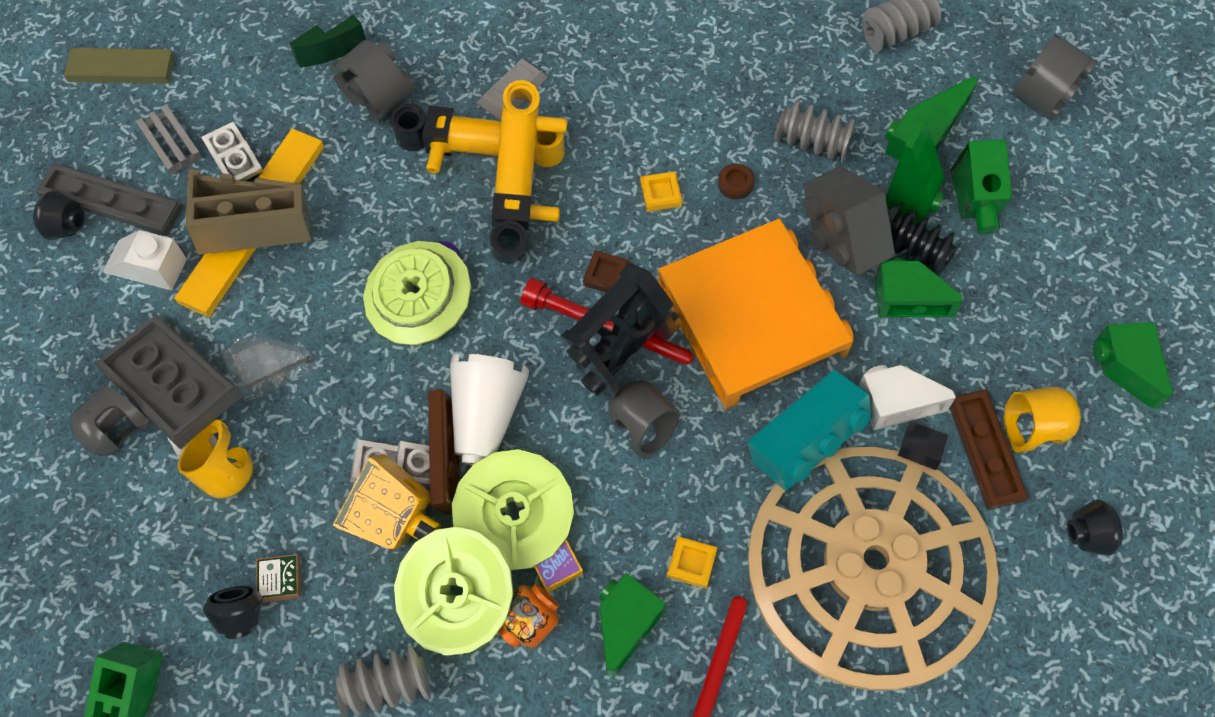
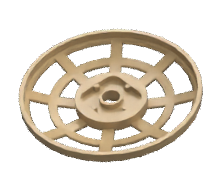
(869, 587)

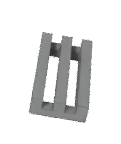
(156, 120)

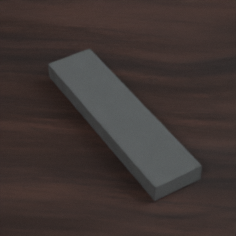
(113, 199)

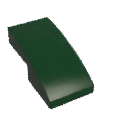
(320, 47)

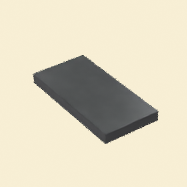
(168, 380)

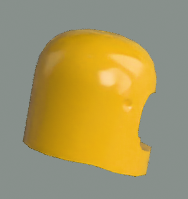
(1053, 412)
(209, 467)

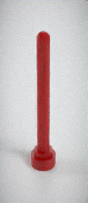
(538, 295)
(721, 657)

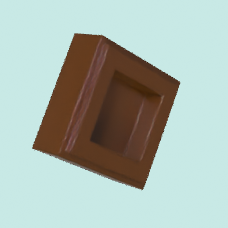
(603, 271)

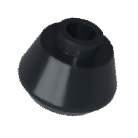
(57, 216)
(1096, 528)
(233, 610)

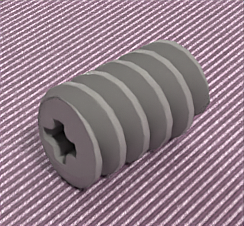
(898, 20)
(815, 130)
(381, 682)

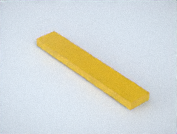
(219, 270)

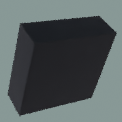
(923, 445)

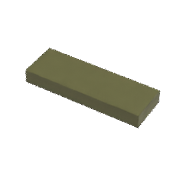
(119, 65)

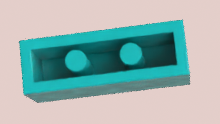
(810, 430)

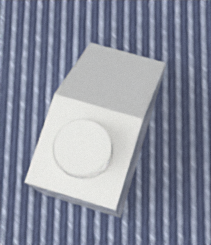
(147, 259)
(903, 395)

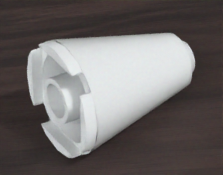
(483, 403)

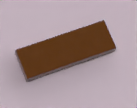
(987, 450)
(443, 461)

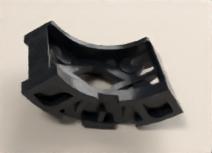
(641, 315)

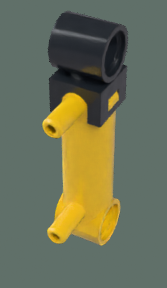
(444, 132)
(515, 170)

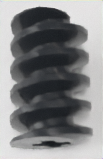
(920, 240)

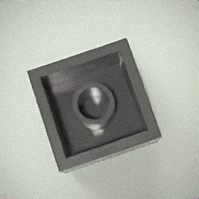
(849, 219)

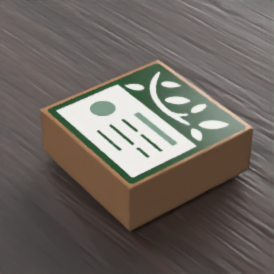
(279, 577)

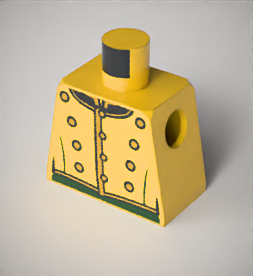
(386, 505)

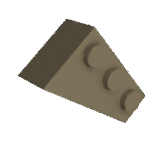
(244, 214)

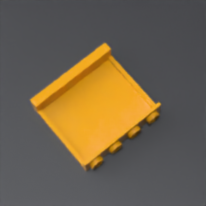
(754, 310)

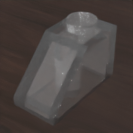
(265, 364)

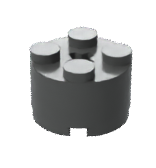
(1054, 77)
(372, 79)

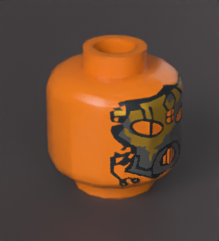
(530, 617)

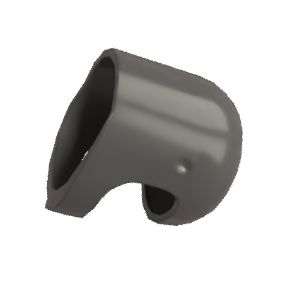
(639, 406)
(99, 415)

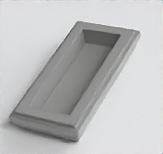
(493, 99)

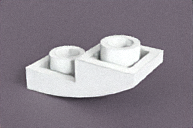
(232, 152)
(409, 456)

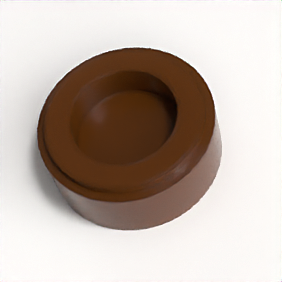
(736, 181)

